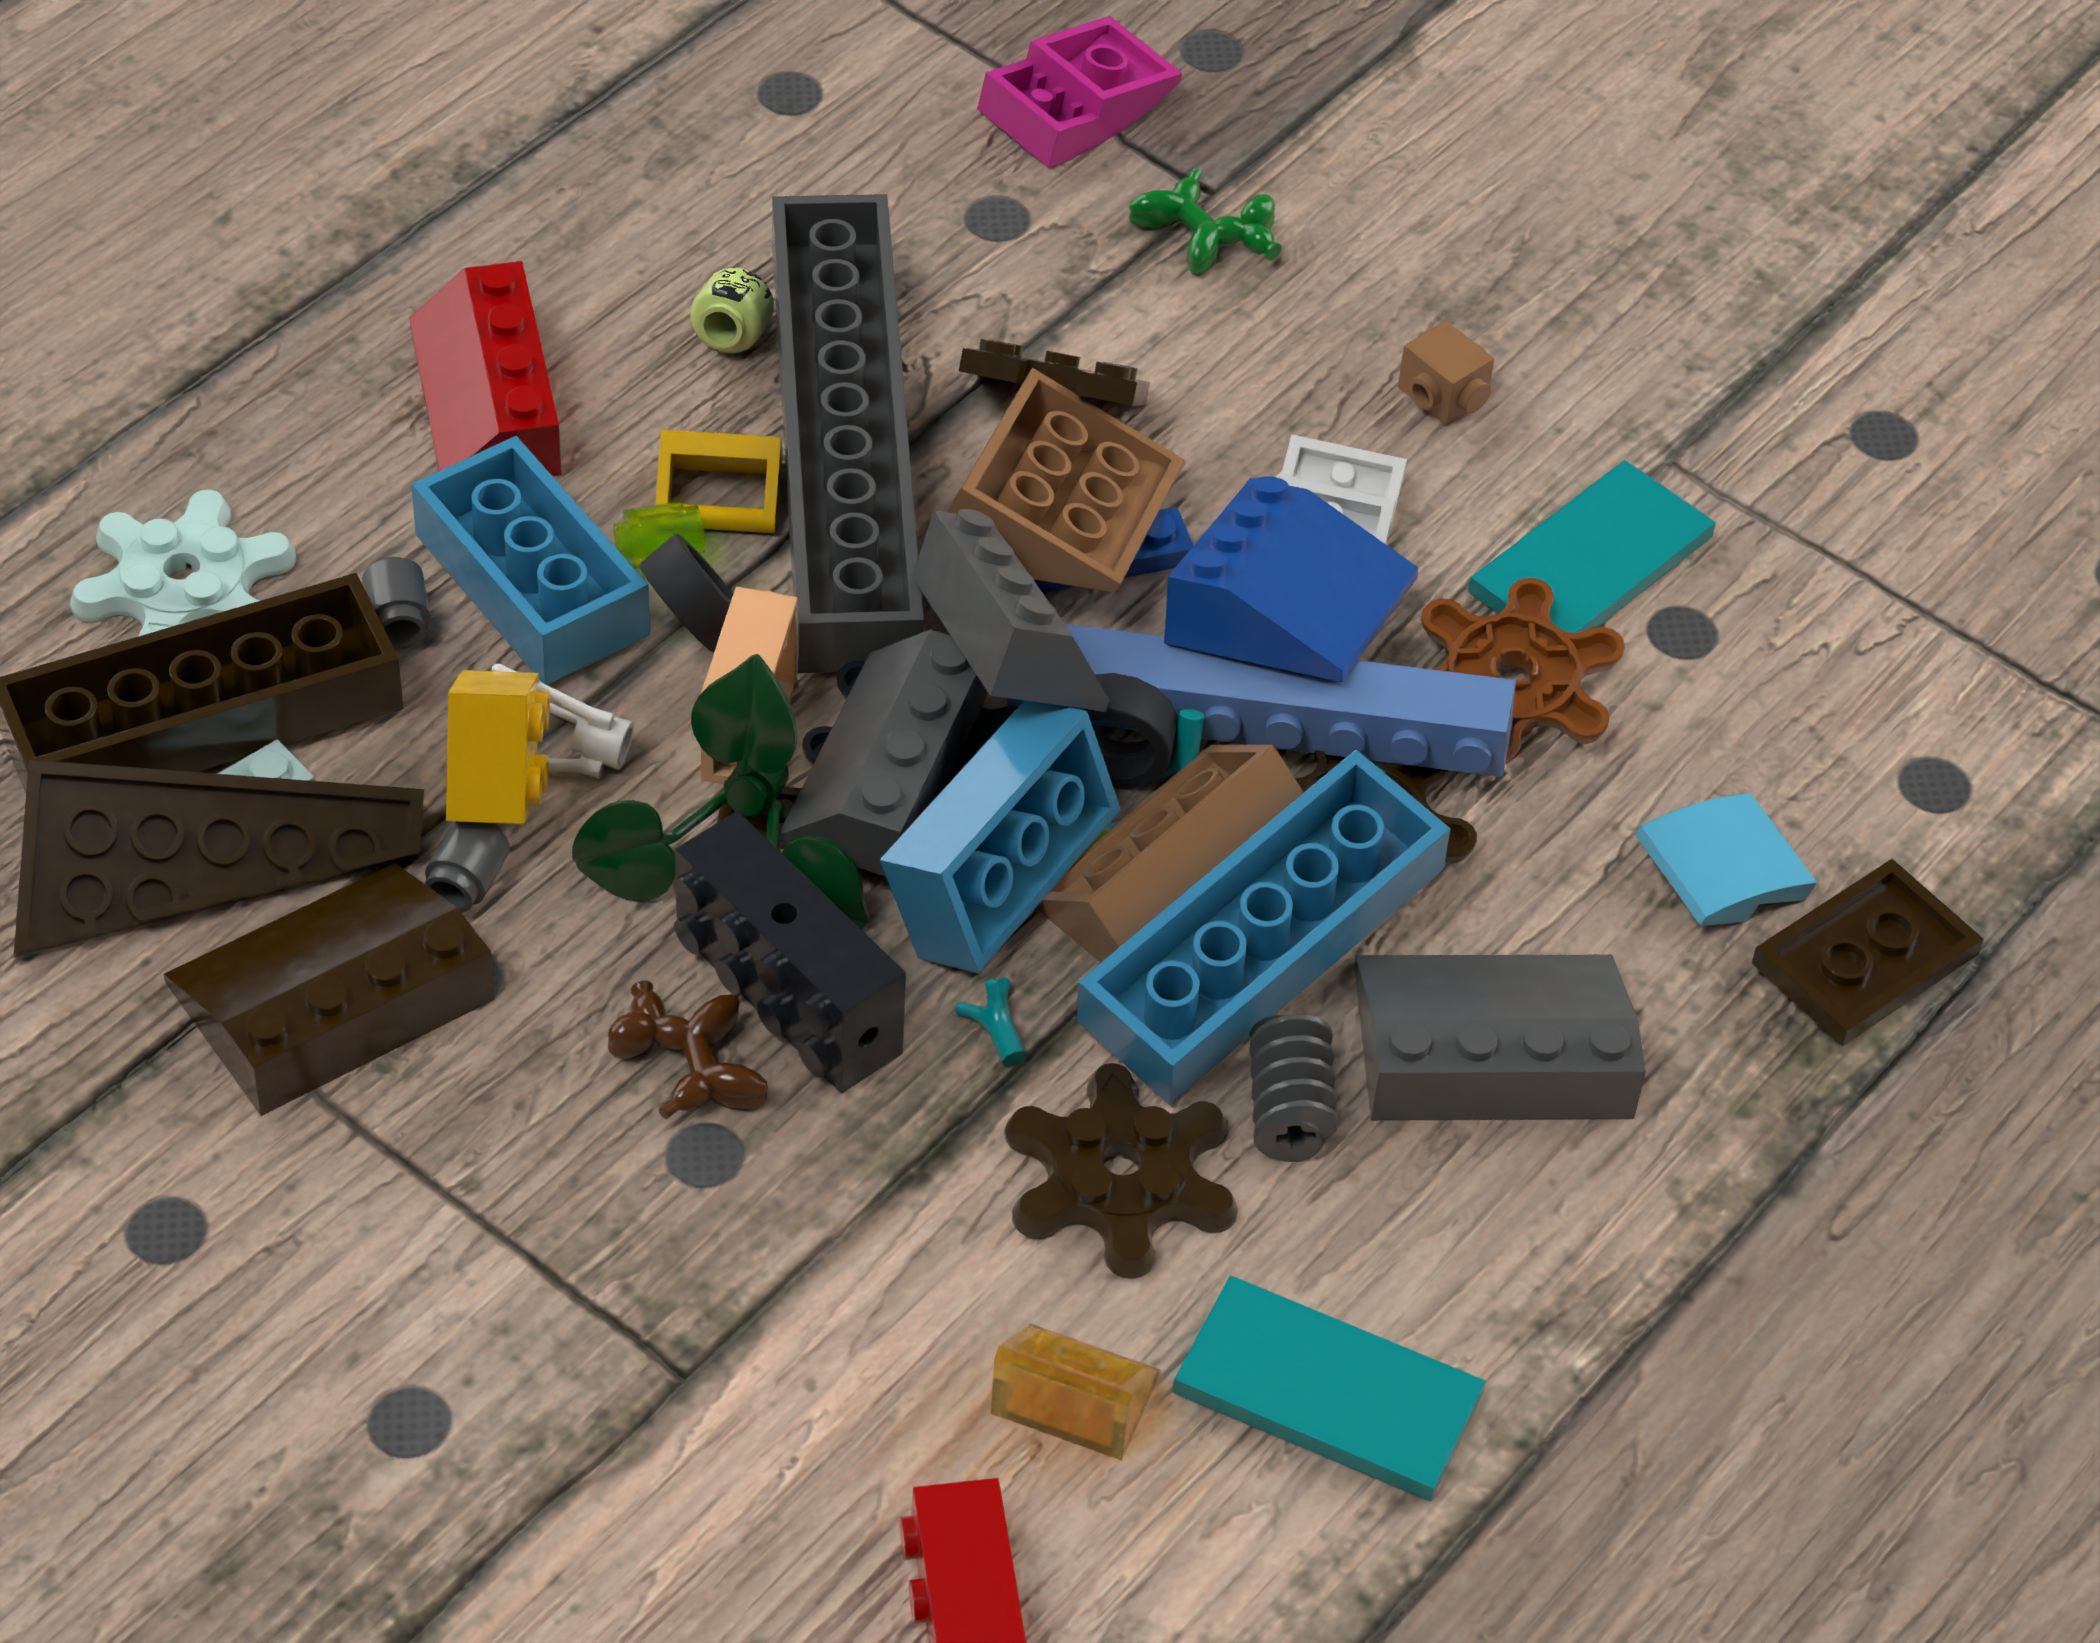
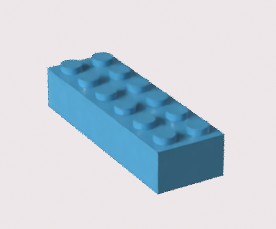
(1261, 926)

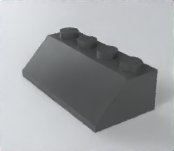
(1001, 615)
(889, 748)

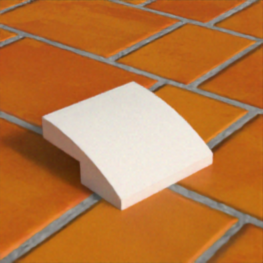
(1350, 479)

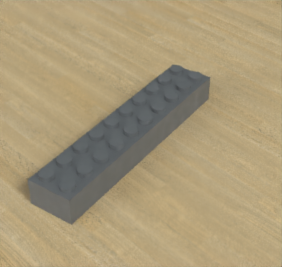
(844, 429)

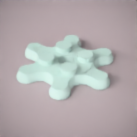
(153, 551)

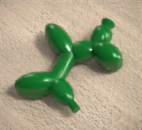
(1166, 207)

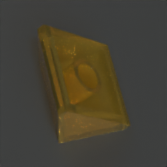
(1071, 1389)

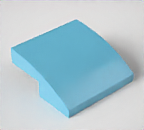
(1725, 859)

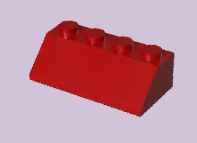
(485, 367)

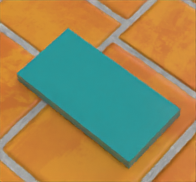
(1599, 549)
(1329, 1387)

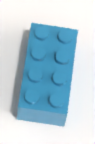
(531, 560)
(1001, 835)

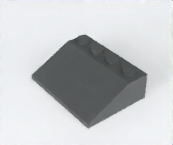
(1498, 1037)

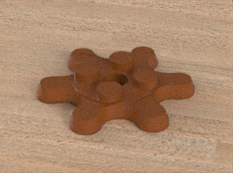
(1528, 639)

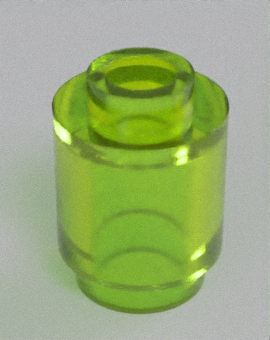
(650, 526)

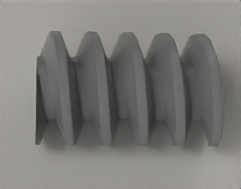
(1292, 1086)

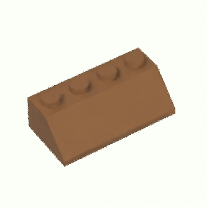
(1169, 844)

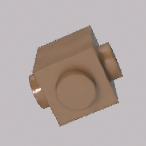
(1446, 373)

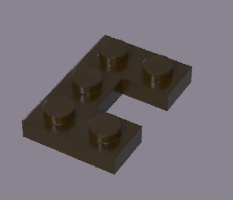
(1005, 362)

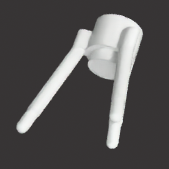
(597, 734)

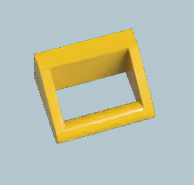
(724, 454)

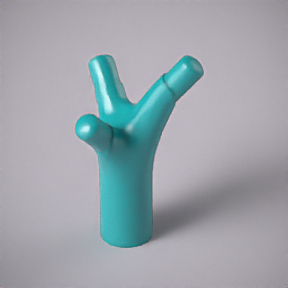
(1186, 742)
(997, 1021)

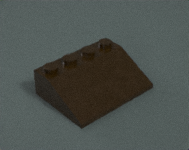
(334, 985)

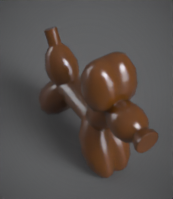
(709, 1025)

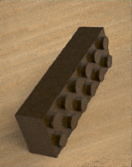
(209, 686)

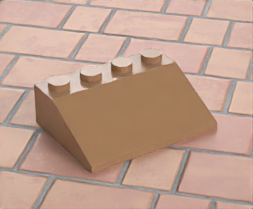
(1068, 486)

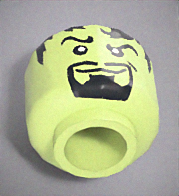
(732, 310)

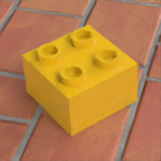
(494, 746)

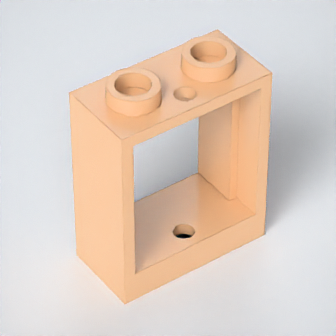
(754, 625)

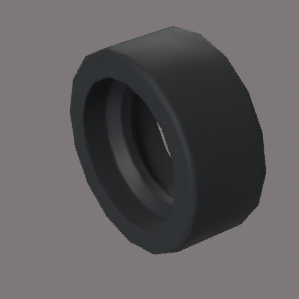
(689, 588)
(1150, 713)

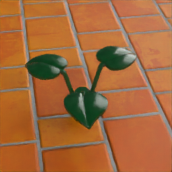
(734, 720)

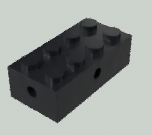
(789, 952)

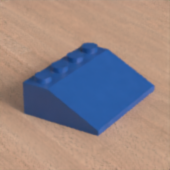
(1285, 584)

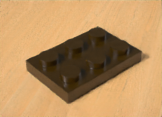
(1867, 951)

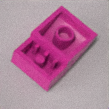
(1076, 89)

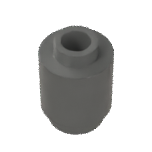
(399, 599)
(467, 862)

